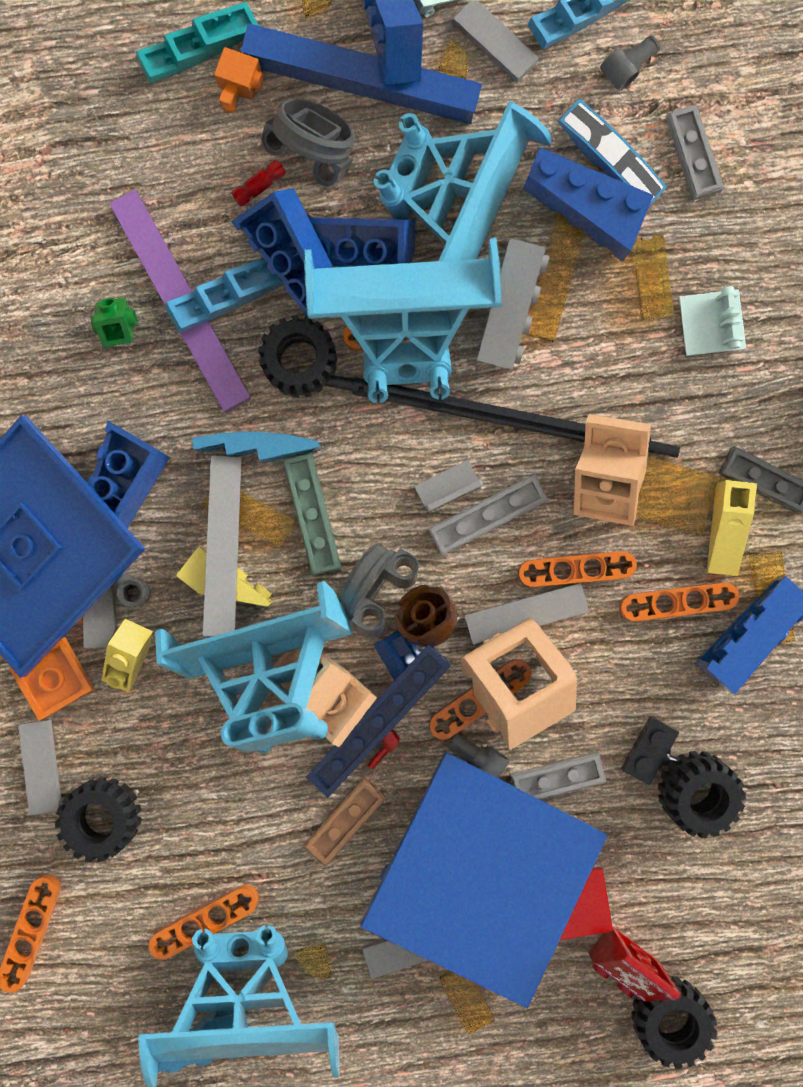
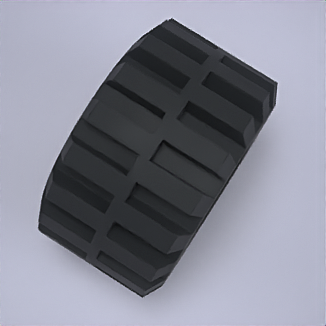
(289, 333)
(720, 805)
(76, 830)
(684, 1044)

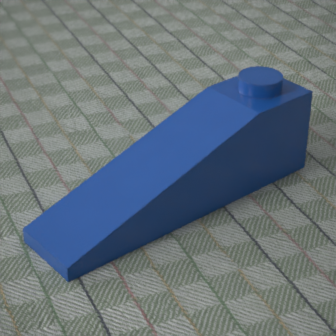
(366, 240)

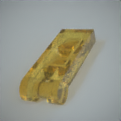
(652, 279)

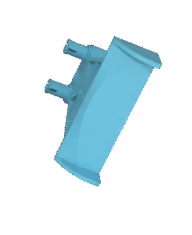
(482, 197)
(400, 290)
(257, 644)
(216, 954)

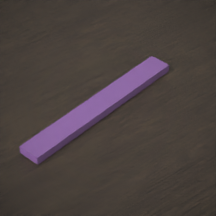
(172, 284)

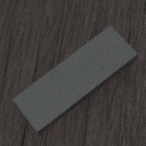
(770, 480)

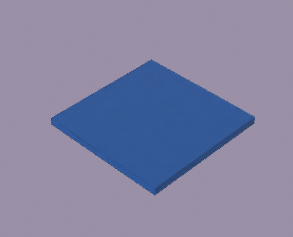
(55, 546)
(484, 880)

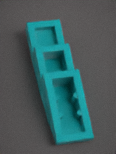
(196, 43)

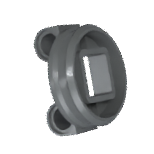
(313, 133)
(367, 580)

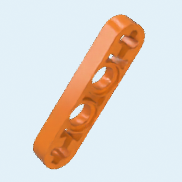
(576, 566)
(678, 598)
(469, 694)
(203, 921)
(28, 932)

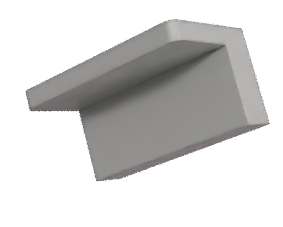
(448, 486)

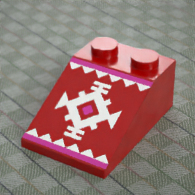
(632, 968)

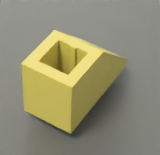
(126, 655)

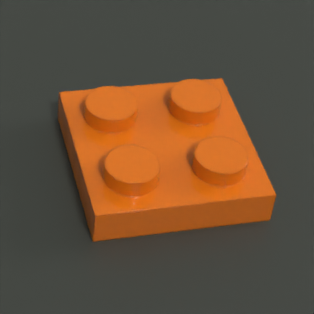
(54, 681)

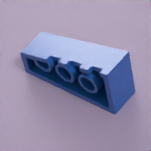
(397, 38)
(590, 200)
(281, 235)
(125, 472)
(753, 635)

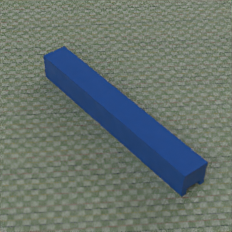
(359, 74)

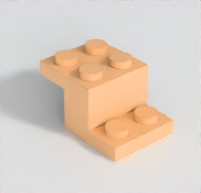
(611, 469)
(334, 696)

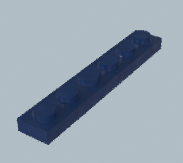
(379, 720)

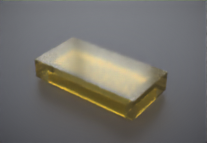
(467, 1001)

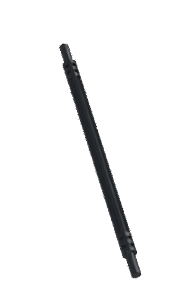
(484, 412)

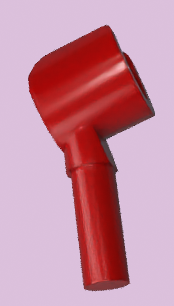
(390, 743)

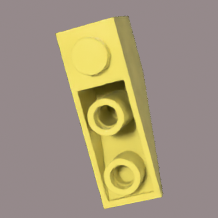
(730, 526)
(194, 576)

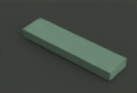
(312, 514)

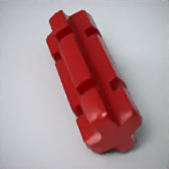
(258, 183)

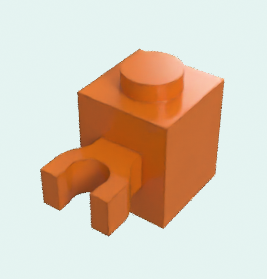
(237, 76)

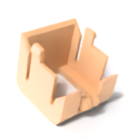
(528, 717)

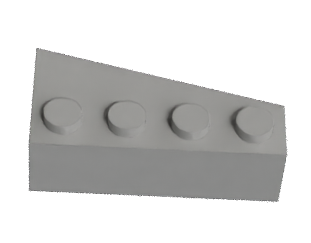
(518, 290)

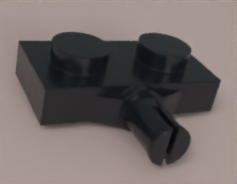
(651, 750)

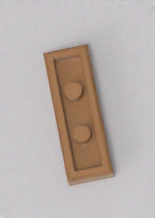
(344, 821)

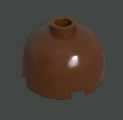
(426, 616)

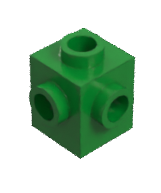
(114, 322)

